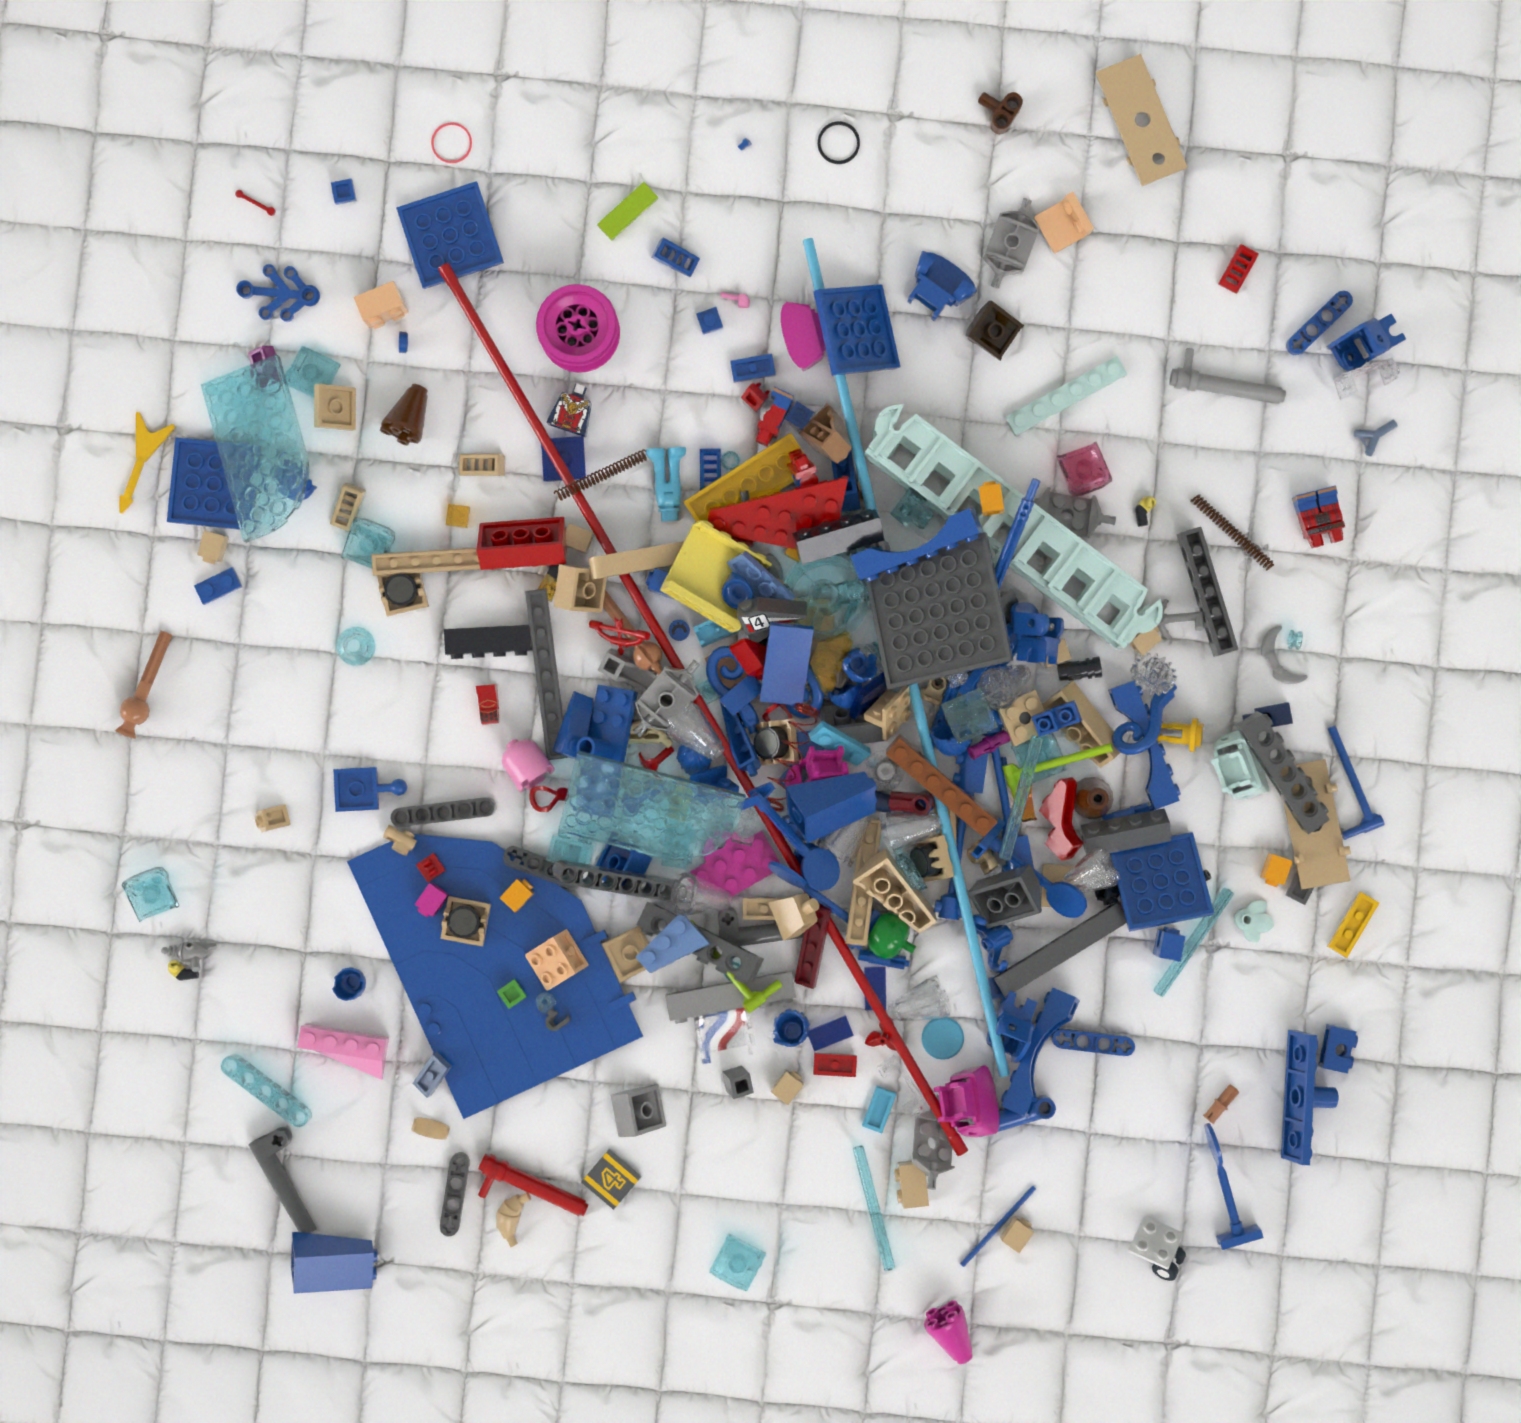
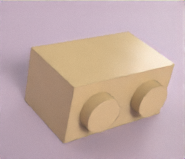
(913, 1185)

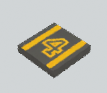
(611, 1179)

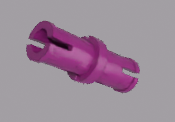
(988, 744)

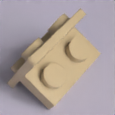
(890, 711)

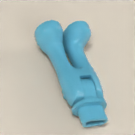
(667, 493)

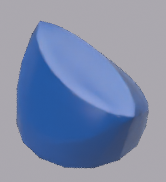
(736, 590)

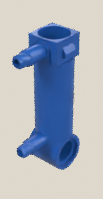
(1009, 1119)

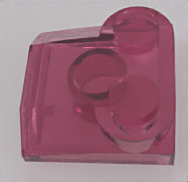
(1084, 470)

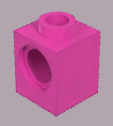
(431, 900)

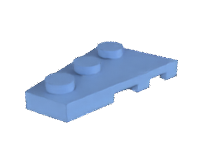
(759, 578)
(672, 943)

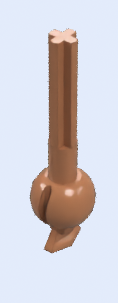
(647, 654)
(135, 709)

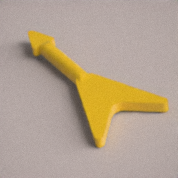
(146, 446)

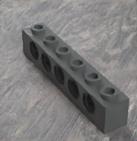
(1207, 591)
(1250, 730)
(749, 964)

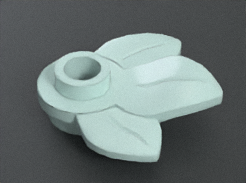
(1256, 922)

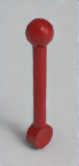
(270, 210)

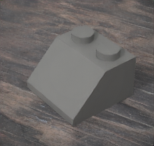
(638, 1111)

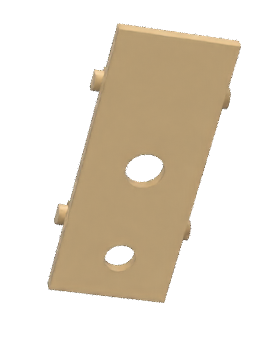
(1132, 91)
(1320, 854)

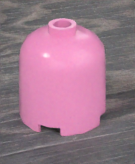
(526, 763)

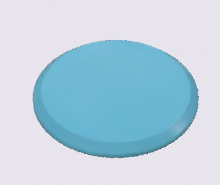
(942, 1038)

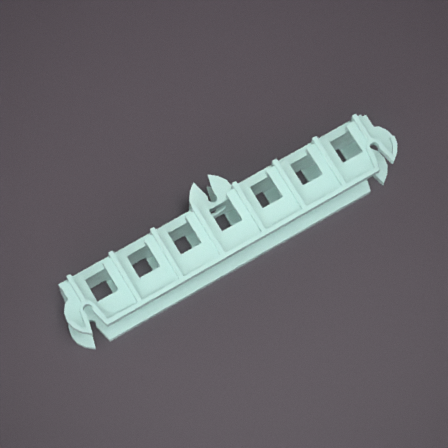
(1068, 551)

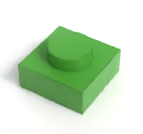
(512, 993)

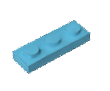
(831, 738)

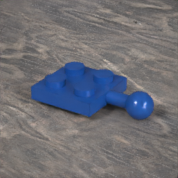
(359, 789)

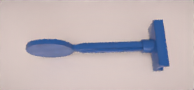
(818, 865)
(795, 879)
(1062, 896)
(1238, 1234)

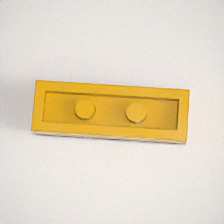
(1353, 924)

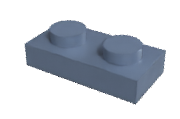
(432, 1074)

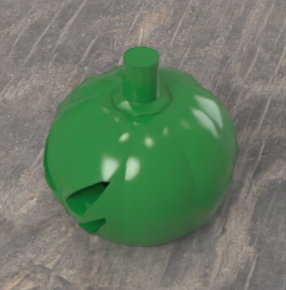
(889, 936)

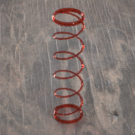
(807, 711)

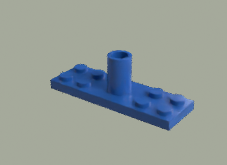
(610, 723)
(1302, 1096)

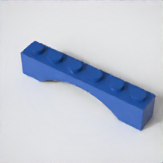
(957, 528)
(1160, 786)
(1057, 1011)

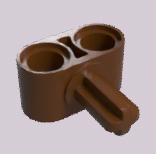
(1001, 110)

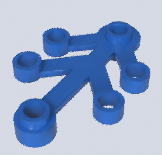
(282, 293)

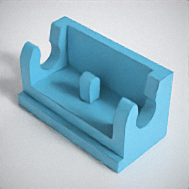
(710, 632)

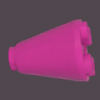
(950, 1330)

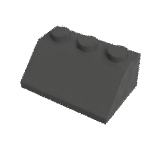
(856, 728)
(1007, 896)

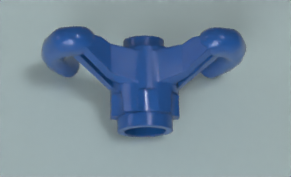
(993, 941)

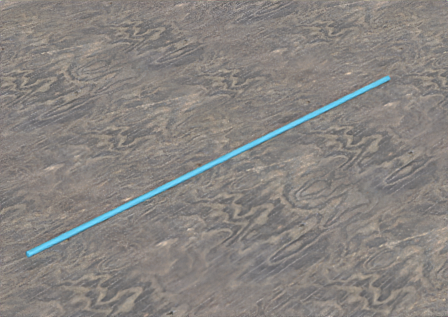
(919, 714)

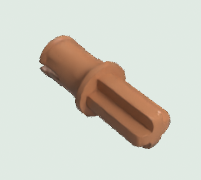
(1221, 1103)

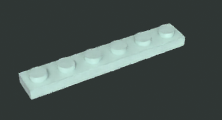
(1066, 395)

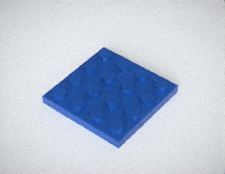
(450, 230)
(856, 329)
(199, 486)
(1162, 883)

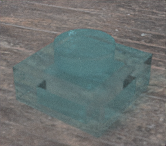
(707, 692)

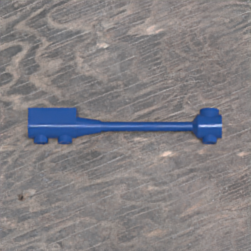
(971, 780)
(1022, 845)

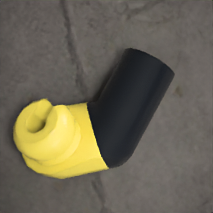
(1143, 508)
(180, 972)

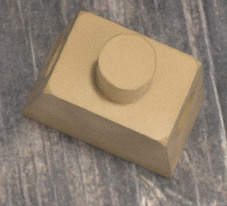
(794, 914)

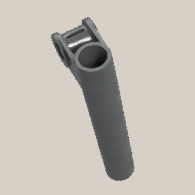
(747, 935)
(265, 1153)

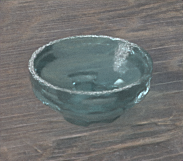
(366, 649)

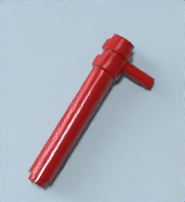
(504, 1172)

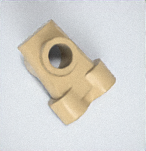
(934, 692)
(402, 841)
(987, 861)

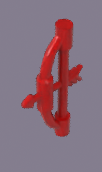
(618, 640)

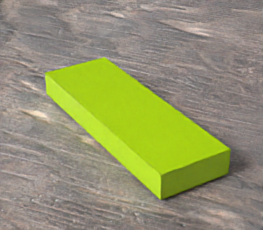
(627, 211)

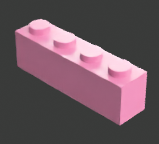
(352, 1048)

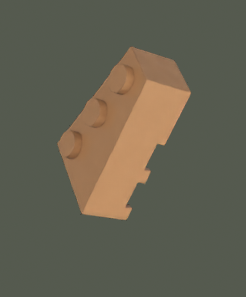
(827, 434)

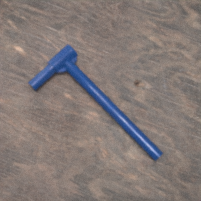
(1371, 820)

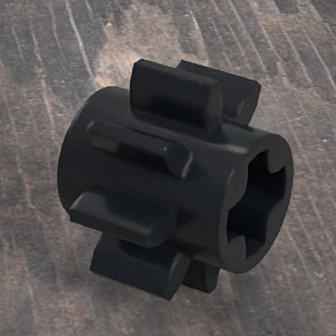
(1108, 895)

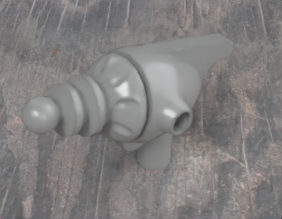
(190, 952)

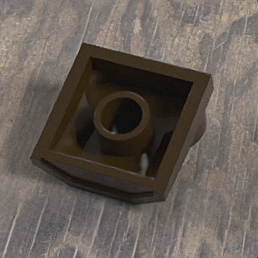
(993, 329)

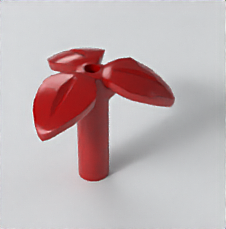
(653, 763)
(876, 1038)

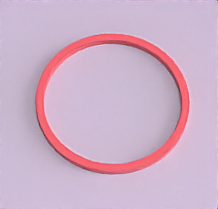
(456, 161)

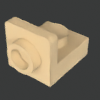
(272, 818)

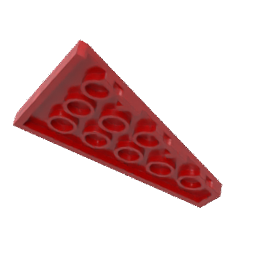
(777, 516)

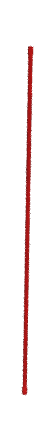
(452, 281)

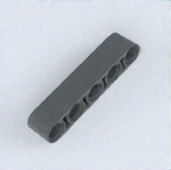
(433, 812)

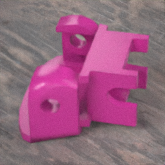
(802, 334)
(819, 766)
(972, 1100)

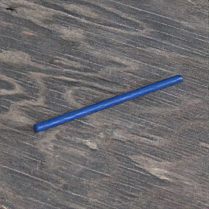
(998, 1226)

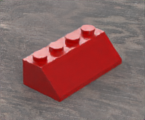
(522, 543)

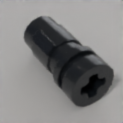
(1080, 669)

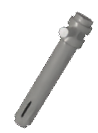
(1193, 380)

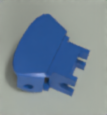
(940, 284)
(1374, 337)
(1033, 634)
(1018, 1041)

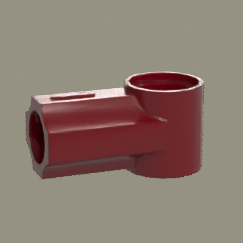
(909, 801)

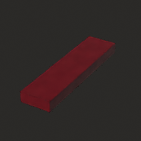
(812, 950)

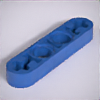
(1318, 321)
(1093, 1038)

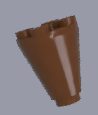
(407, 416)
(1084, 799)

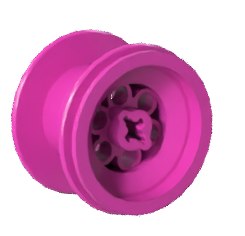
(582, 355)

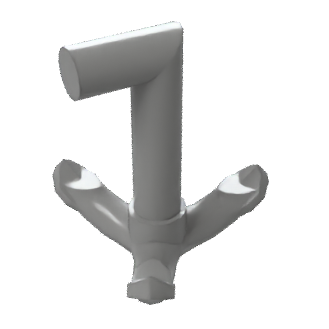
(1181, 617)

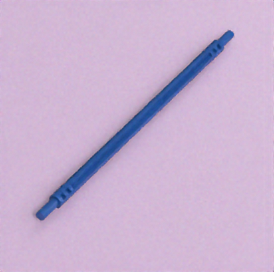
(1001, 568)

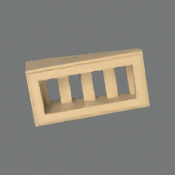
(499, 464)
(340, 504)

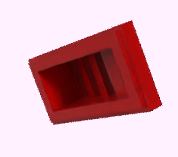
(1252, 255)

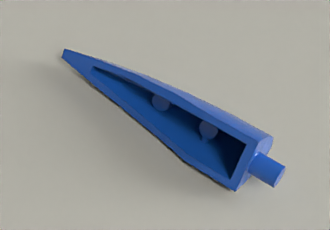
(740, 744)

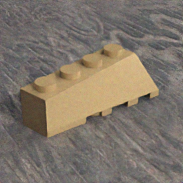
(1092, 730)
(887, 883)

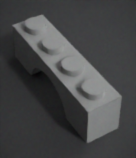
(624, 669)

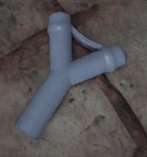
(1374, 435)

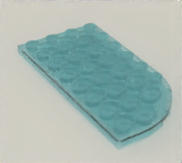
(258, 445)
(647, 809)

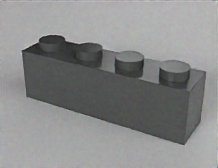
(1127, 831)

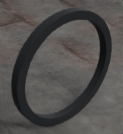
(843, 124)

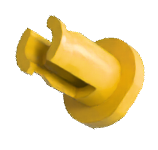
(1191, 734)

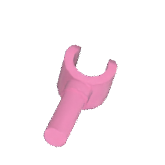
(743, 300)

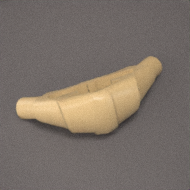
(651, 735)
(509, 1215)

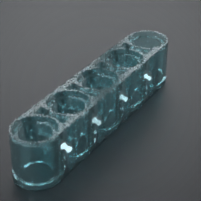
(255, 1089)

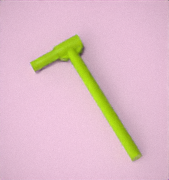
(1012, 772)
(752, 999)

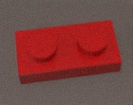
(835, 1064)

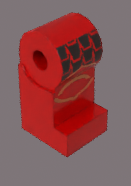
(488, 704)

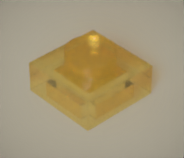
(457, 516)

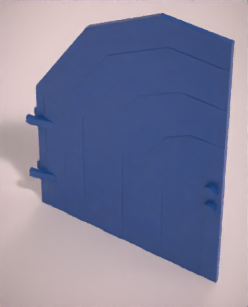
(456, 983)

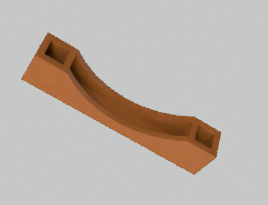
(939, 785)

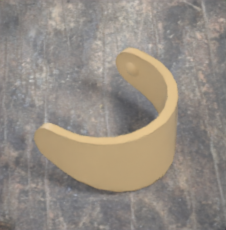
(430, 1128)

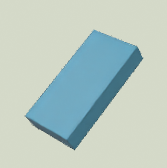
(879, 1109)

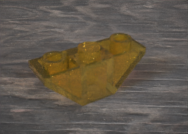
(828, 660)

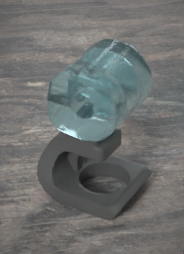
(545, 1003)

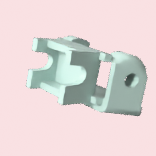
(1238, 768)

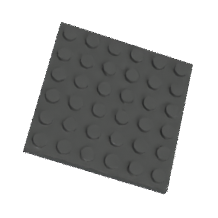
(940, 615)

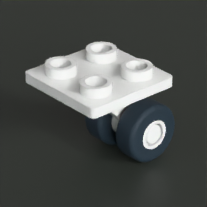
(1159, 1246)

